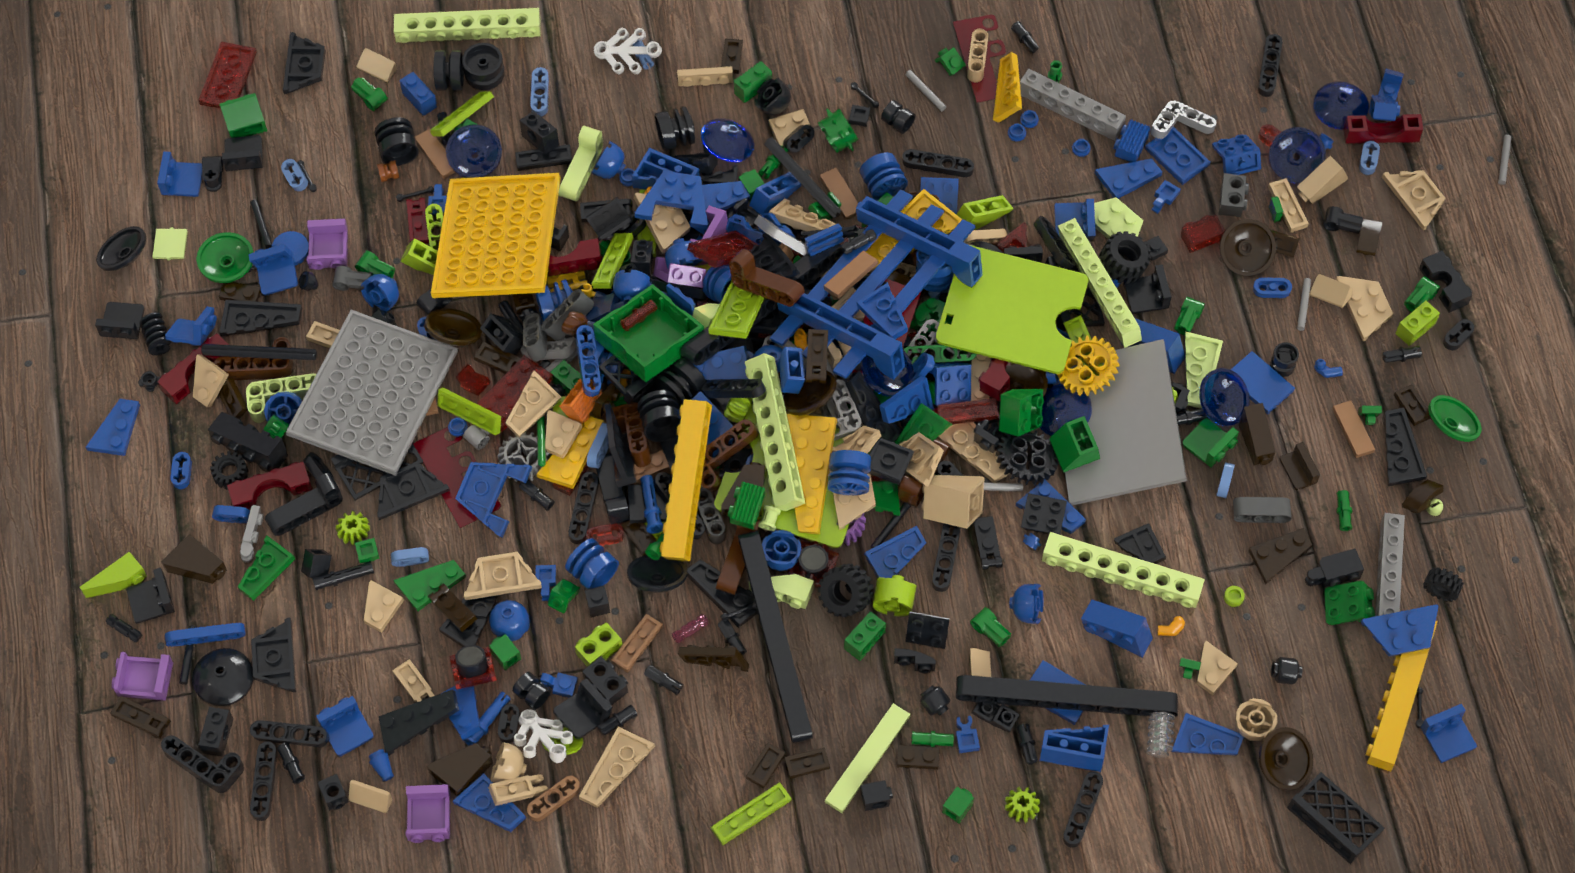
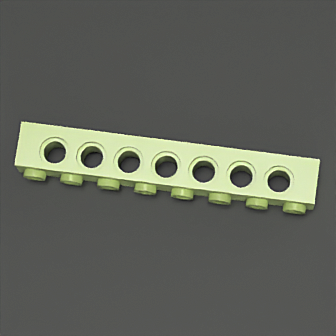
(481, 23)
(1100, 283)
(777, 421)
(1117, 561)

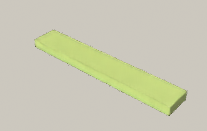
(867, 758)

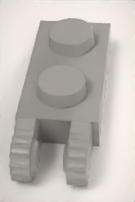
(251, 534)

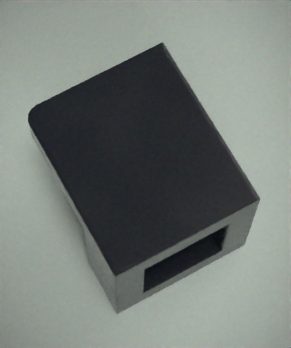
(560, 238)
(316, 563)

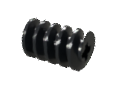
(154, 333)

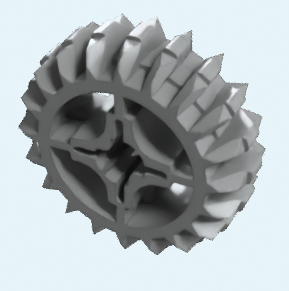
(525, 444)

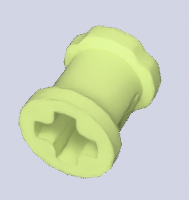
(769, 518)

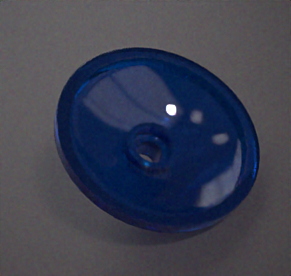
(1333, 109)
(727, 140)
(470, 141)
(1296, 141)
(881, 382)
(1230, 394)
(1071, 409)

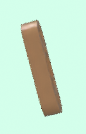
(553, 806)

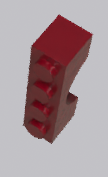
(1404, 129)
(585, 257)
(995, 379)
(176, 382)
(292, 478)

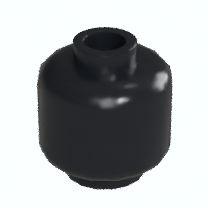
(1286, 670)
(935, 700)

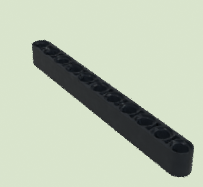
(810, 268)
(775, 637)
(1064, 696)

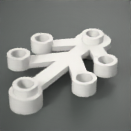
(625, 49)
(530, 720)

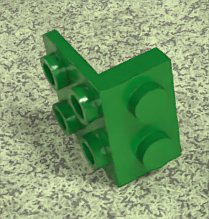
(1210, 442)
(1348, 603)

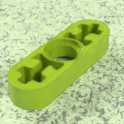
(429, 218)

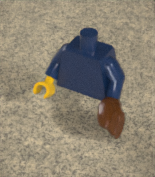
(602, 306)

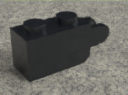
(1336, 569)

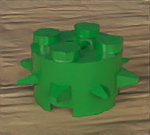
(838, 131)
(929, 310)

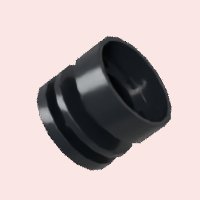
(674, 128)
(396, 141)
(682, 380)
(659, 415)

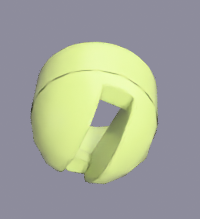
(1435, 511)

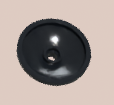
(121, 249)
(656, 575)
(225, 687)

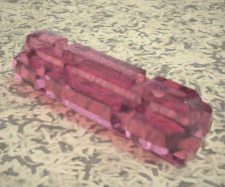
(690, 628)

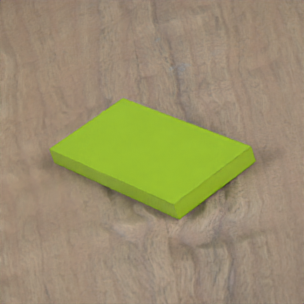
(736, 313)

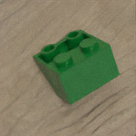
(243, 116)
(1021, 411)
(1074, 444)

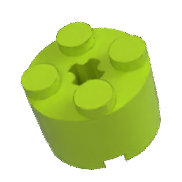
(894, 595)

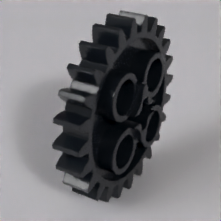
(1013, 457)

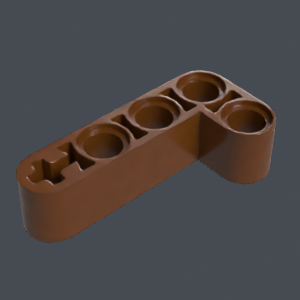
(762, 282)
(233, 365)
(629, 421)
(726, 451)
(911, 489)
(734, 564)

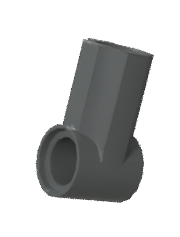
(346, 278)

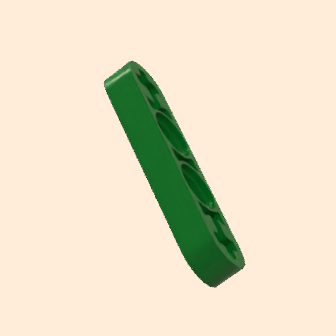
(938, 350)

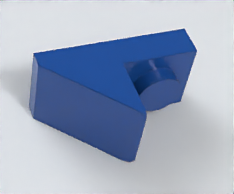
(1390, 84)

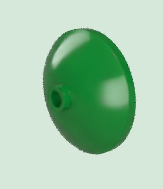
(224, 249)
(1454, 418)

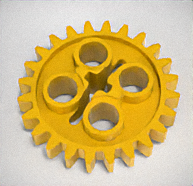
(1100, 353)

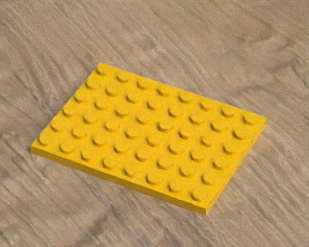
(496, 235)

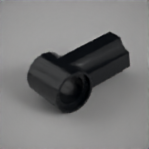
(1337, 219)

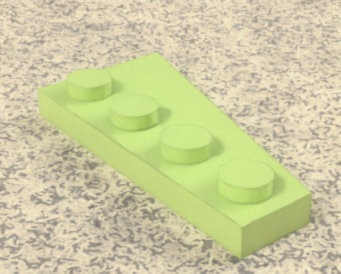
(1200, 359)

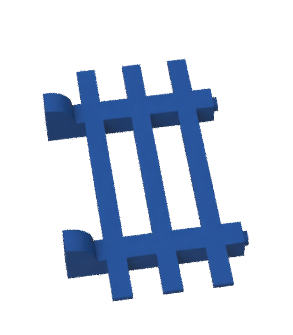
(911, 234)

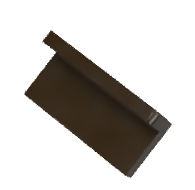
(1300, 467)

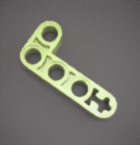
(582, 164)
(266, 387)

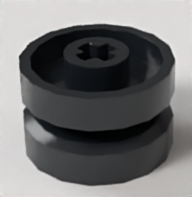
(483, 66)
(448, 70)

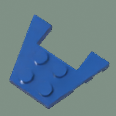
(676, 191)
(482, 488)

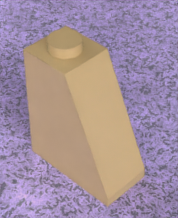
(1322, 181)

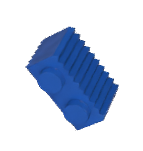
(418, 93)
(1384, 108)
(1132, 141)
(791, 370)

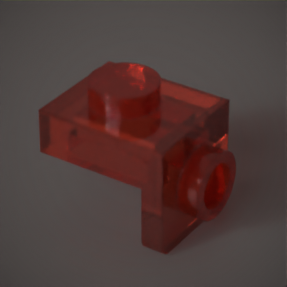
(472, 381)

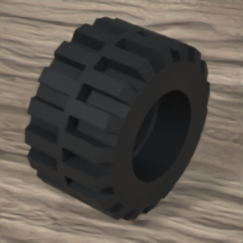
(1131, 247)
(859, 587)

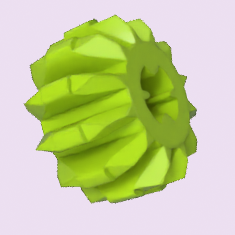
(737, 409)
(347, 530)
(1028, 801)

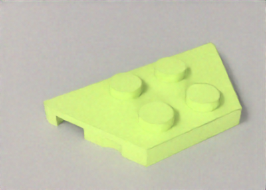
(1115, 216)

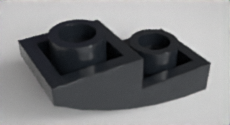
(922, 662)
(996, 715)

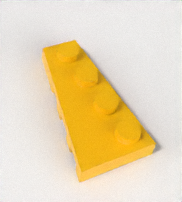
(1008, 88)
(567, 470)

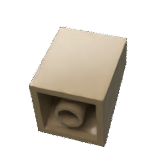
(953, 499)

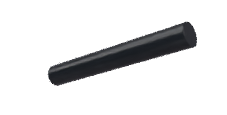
(261, 224)
(891, 525)
(186, 662)

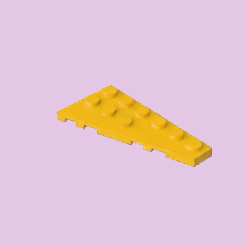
(915, 209)
(812, 445)

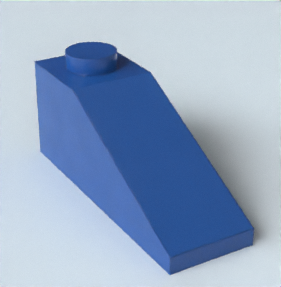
(773, 192)

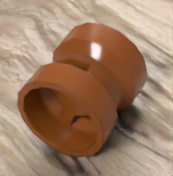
(388, 171)

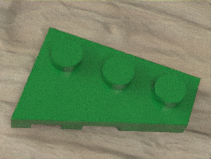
(925, 422)

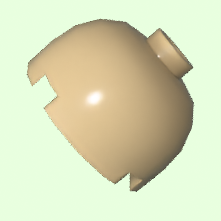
(1255, 719)
(508, 763)

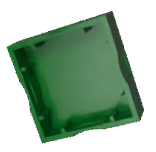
(653, 343)

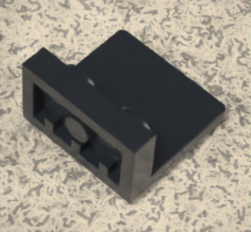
(1149, 292)
(150, 598)

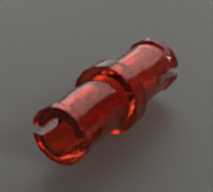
(638, 315)

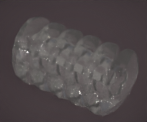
(1158, 734)

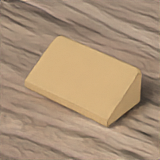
(376, 65)
(1331, 291)
(980, 662)
(369, 796)

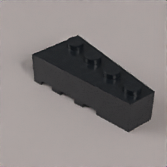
(248, 442)

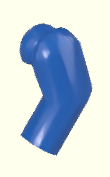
(1325, 371)

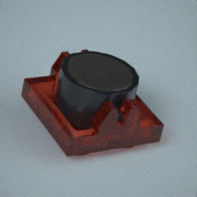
(814, 561)
(472, 666)

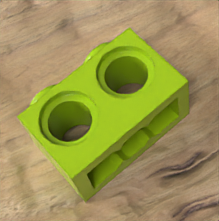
(1417, 323)
(601, 648)

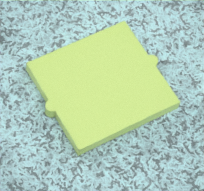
(170, 243)

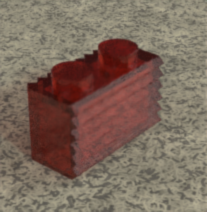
(1202, 233)

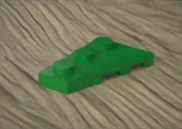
(886, 497)
(267, 566)
(421, 584)

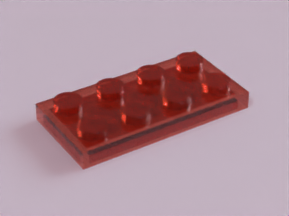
(227, 74)
(721, 248)
(509, 388)

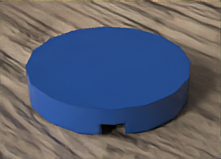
(296, 243)

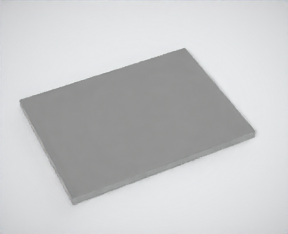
(372, 392)
(1133, 430)

